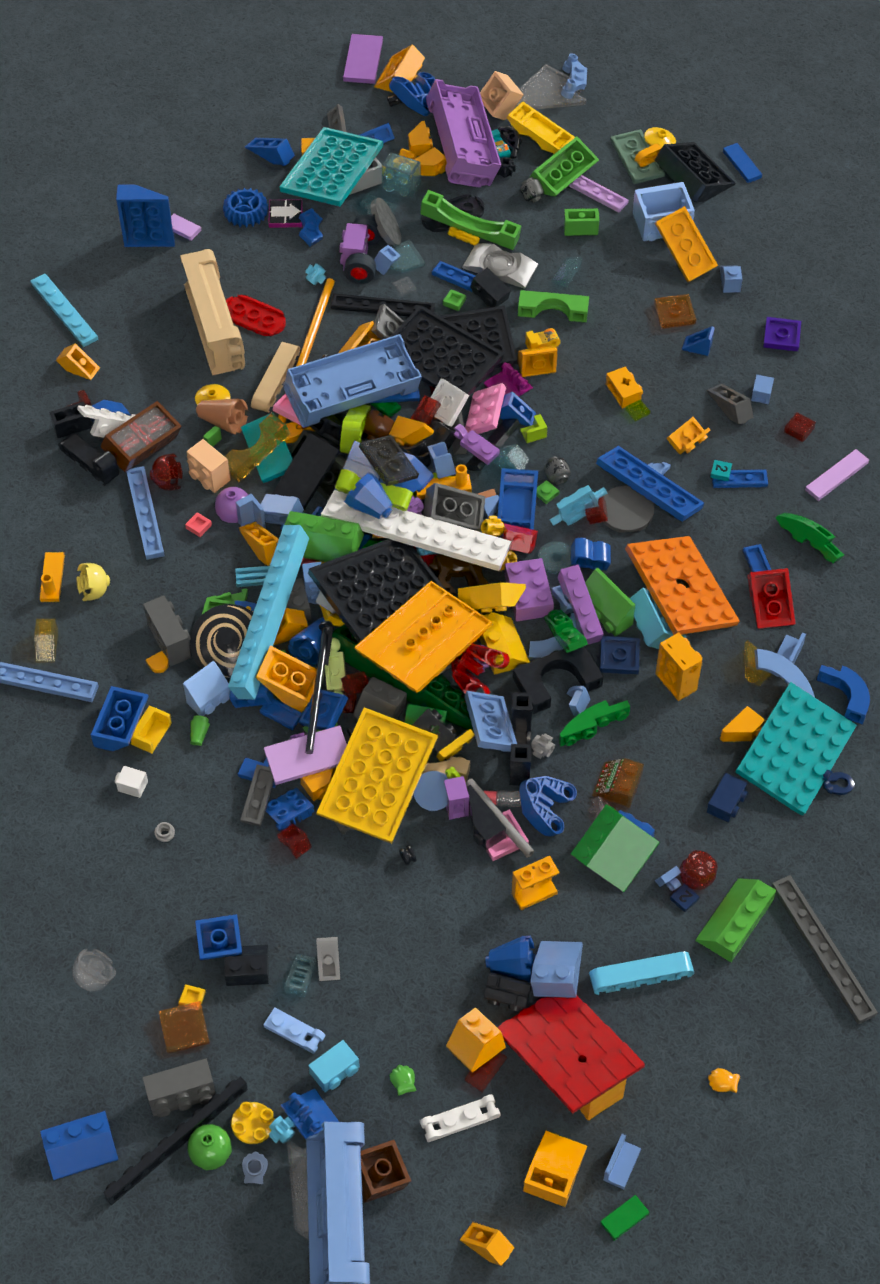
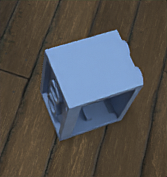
(656, 203)

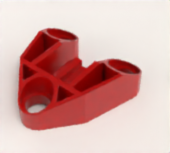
(467, 681)

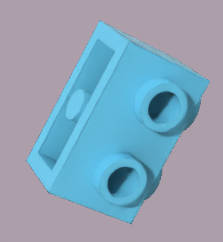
(334, 1066)

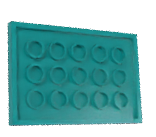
(331, 166)
(796, 748)

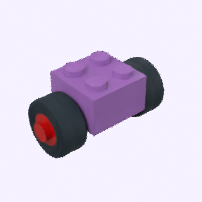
(356, 263)

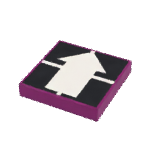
(285, 213)

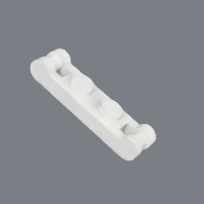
(460, 1118)

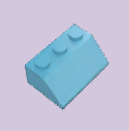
(650, 619)

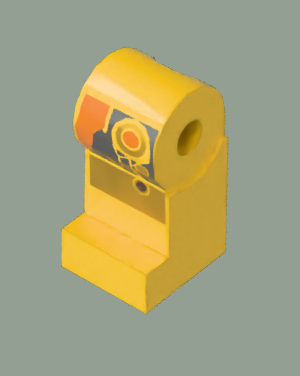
(542, 339)

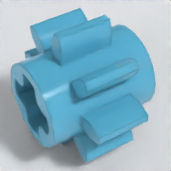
(315, 274)
(281, 1129)

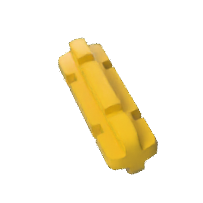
(464, 236)

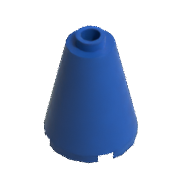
(306, 643)

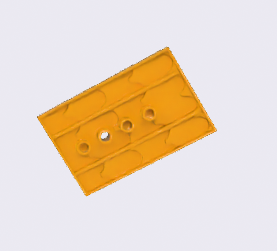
(423, 636)

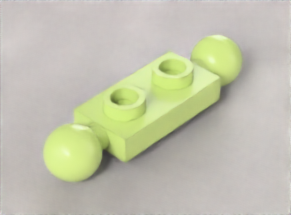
(335, 668)

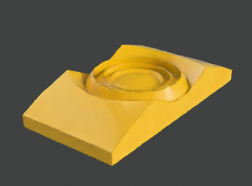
(539, 128)

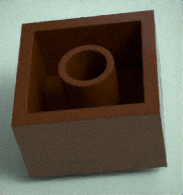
(382, 1171)

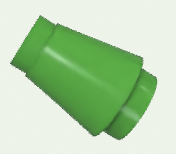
(198, 730)

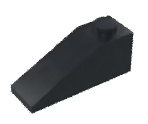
(486, 826)

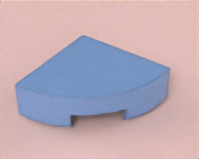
(662, 467)

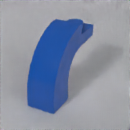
(852, 686)

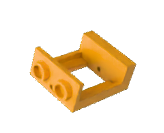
(535, 884)

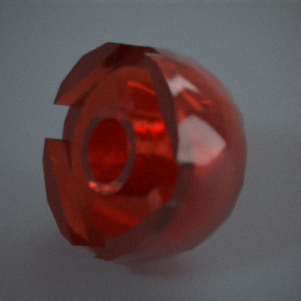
(164, 470)

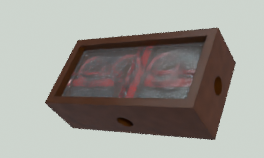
(141, 436)

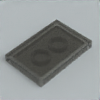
(388, 460)

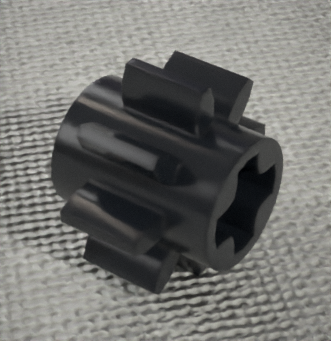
(507, 167)

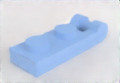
(293, 1030)

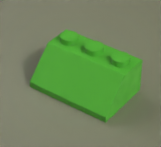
(610, 603)

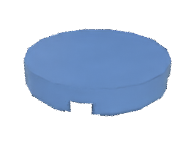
(431, 791)

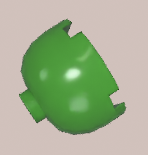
(209, 1147)

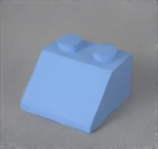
(206, 689)

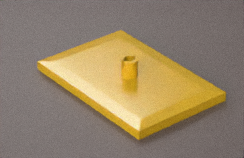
(377, 775)

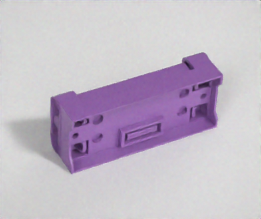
(464, 134)

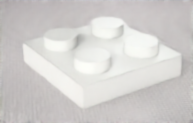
(451, 401)

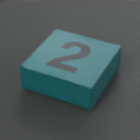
(721, 470)

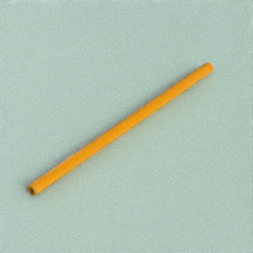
(314, 327)

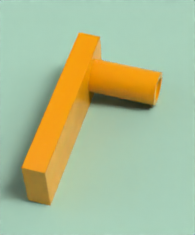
(460, 481)
(52, 577)

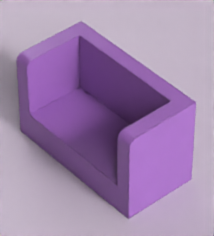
(457, 798)

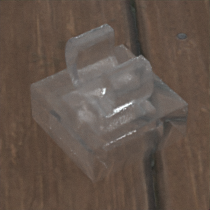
(599, 804)

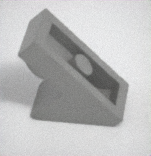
(328, 958)

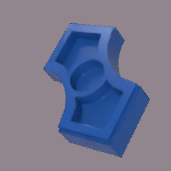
(310, 231)

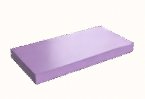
(290, 762)

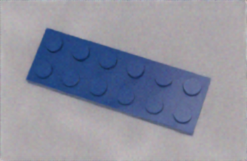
(650, 483)

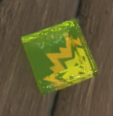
(637, 410)

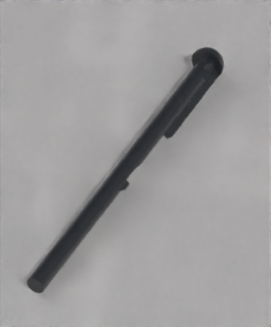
(323, 659)

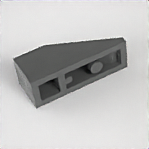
(732, 403)

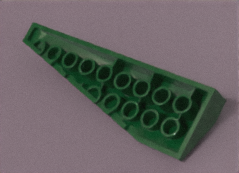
(435, 694)

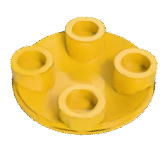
(252, 1122)

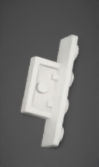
(104, 419)

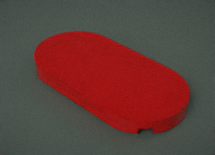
(256, 315)

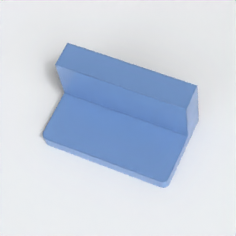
(249, 511)
(791, 647)
(621, 1163)

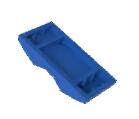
(518, 497)

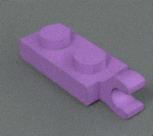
(476, 444)

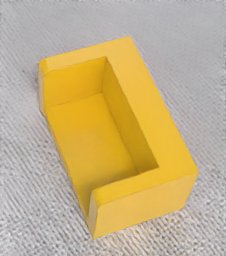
(151, 729)

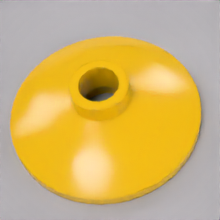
(659, 136)
(205, 393)

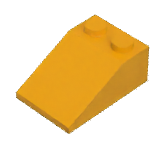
(287, 678)

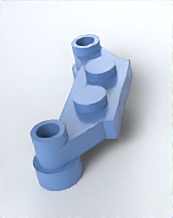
(578, 76)

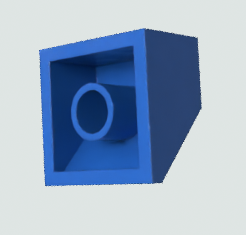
(218, 937)

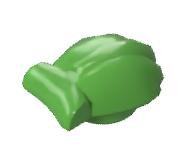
(403, 1079)

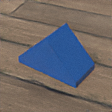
(700, 341)

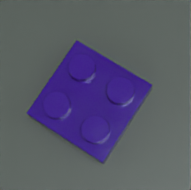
(782, 334)

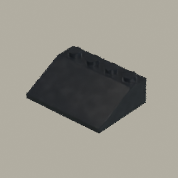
(695, 168)

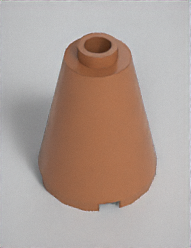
(224, 413)

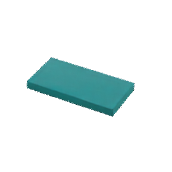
(275, 463)

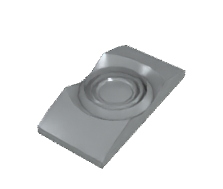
(508, 267)

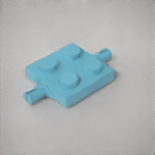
(573, 507)

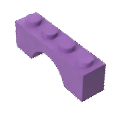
(575, 589)

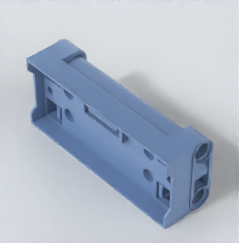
(350, 379)
(336, 1205)

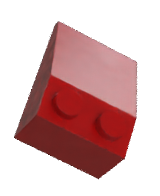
(771, 598)

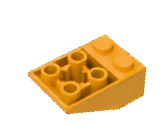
(554, 1168)

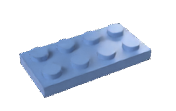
(490, 721)

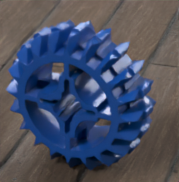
(249, 208)

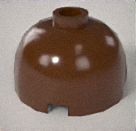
(377, 426)

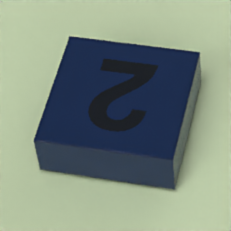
(684, 897)

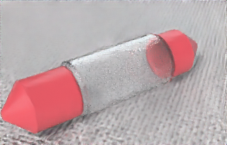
(505, 798)

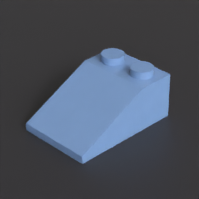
(556, 969)

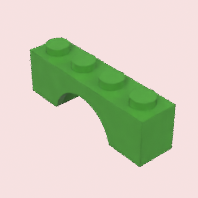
(533, 302)

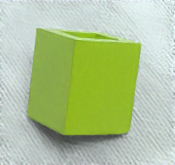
(536, 431)

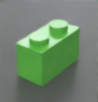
(581, 222)

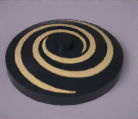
(220, 636)

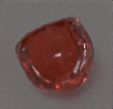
(698, 875)

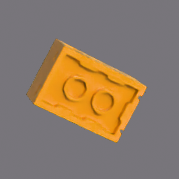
(678, 666)

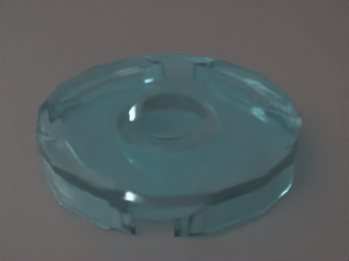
(555, 548)

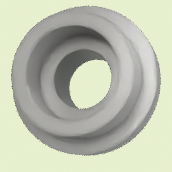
(164, 826)

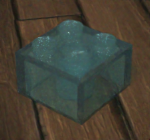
(401, 175)

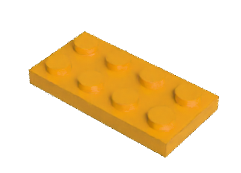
(686, 244)

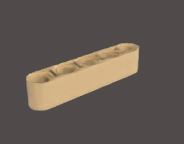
(274, 377)

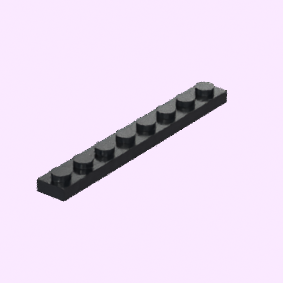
(170, 1144)

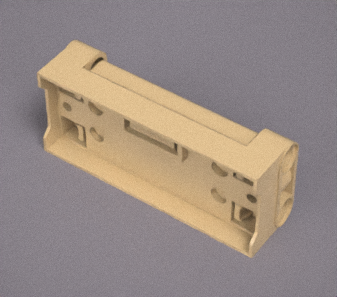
(214, 323)

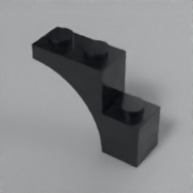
(441, 433)

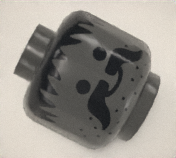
(532, 190)
(557, 470)

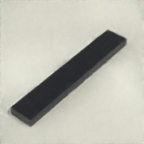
(372, 304)

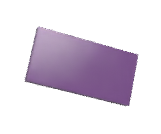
(363, 58)

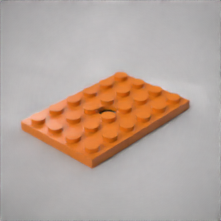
(684, 609)

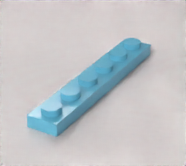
(64, 310)

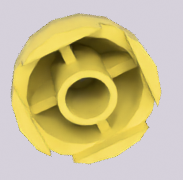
(93, 578)

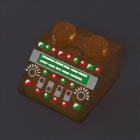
(619, 781)

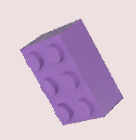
(537, 597)

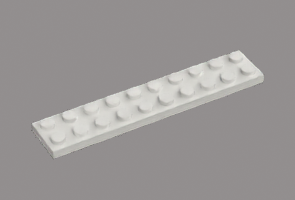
(425, 533)

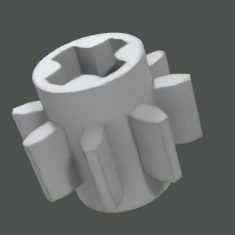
(542, 746)

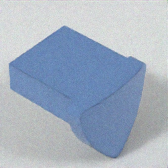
(579, 699)

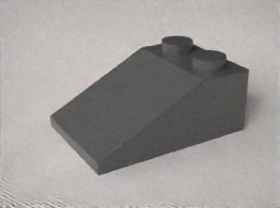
(454, 506)

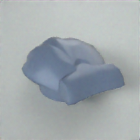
(254, 1168)

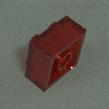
(799, 427)

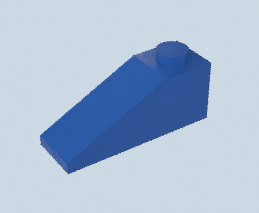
(272, 149)

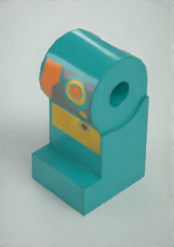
(502, 148)

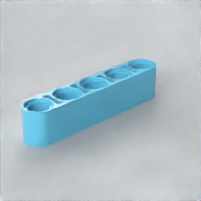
(642, 971)

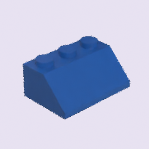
(118, 718)
(79, 1145)

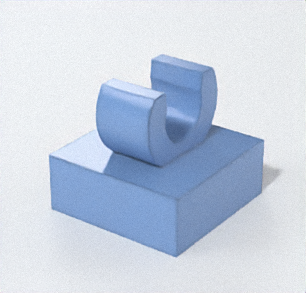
(670, 879)

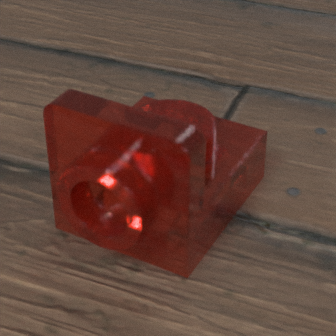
(295, 840)

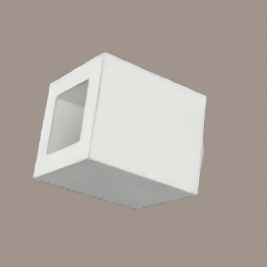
(131, 781)

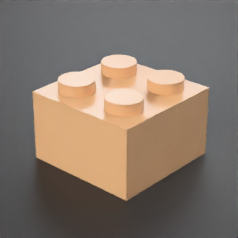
(500, 95)
(208, 466)

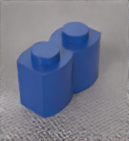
(590, 554)

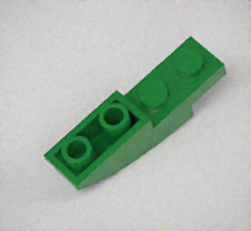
(806, 529)
(564, 631)
(586, 723)

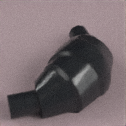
(511, 138)

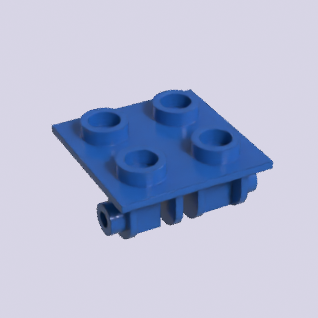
(288, 807)
(308, 1112)

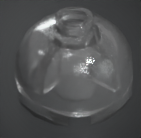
(93, 970)

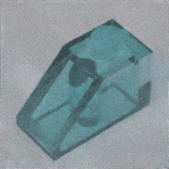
(511, 458)

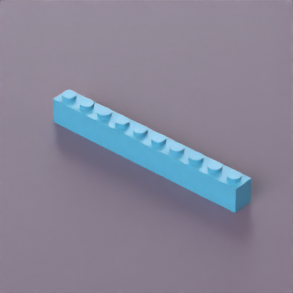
(269, 610)

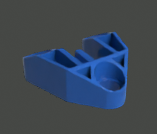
(411, 95)
(540, 797)

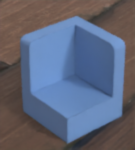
(385, 259)
(762, 389)

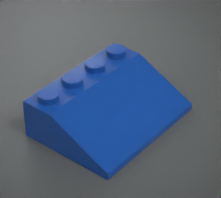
(144, 217)

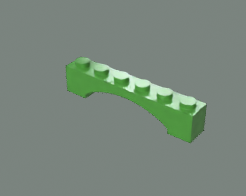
(500, 233)

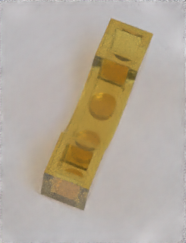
(243, 461)

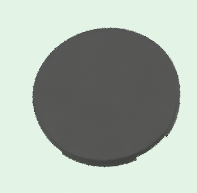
(386, 222)
(627, 510)

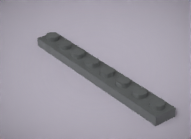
(824, 950)

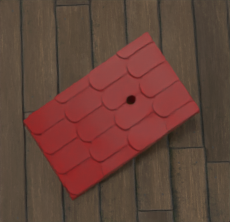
(572, 1053)

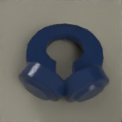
(835, 789)

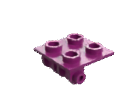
(511, 379)

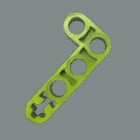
(353, 427)
(398, 496)

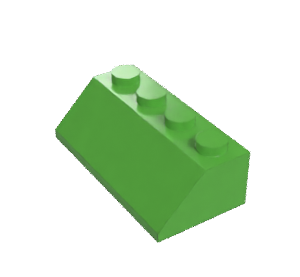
(564, 167)
(327, 536)
(736, 917)

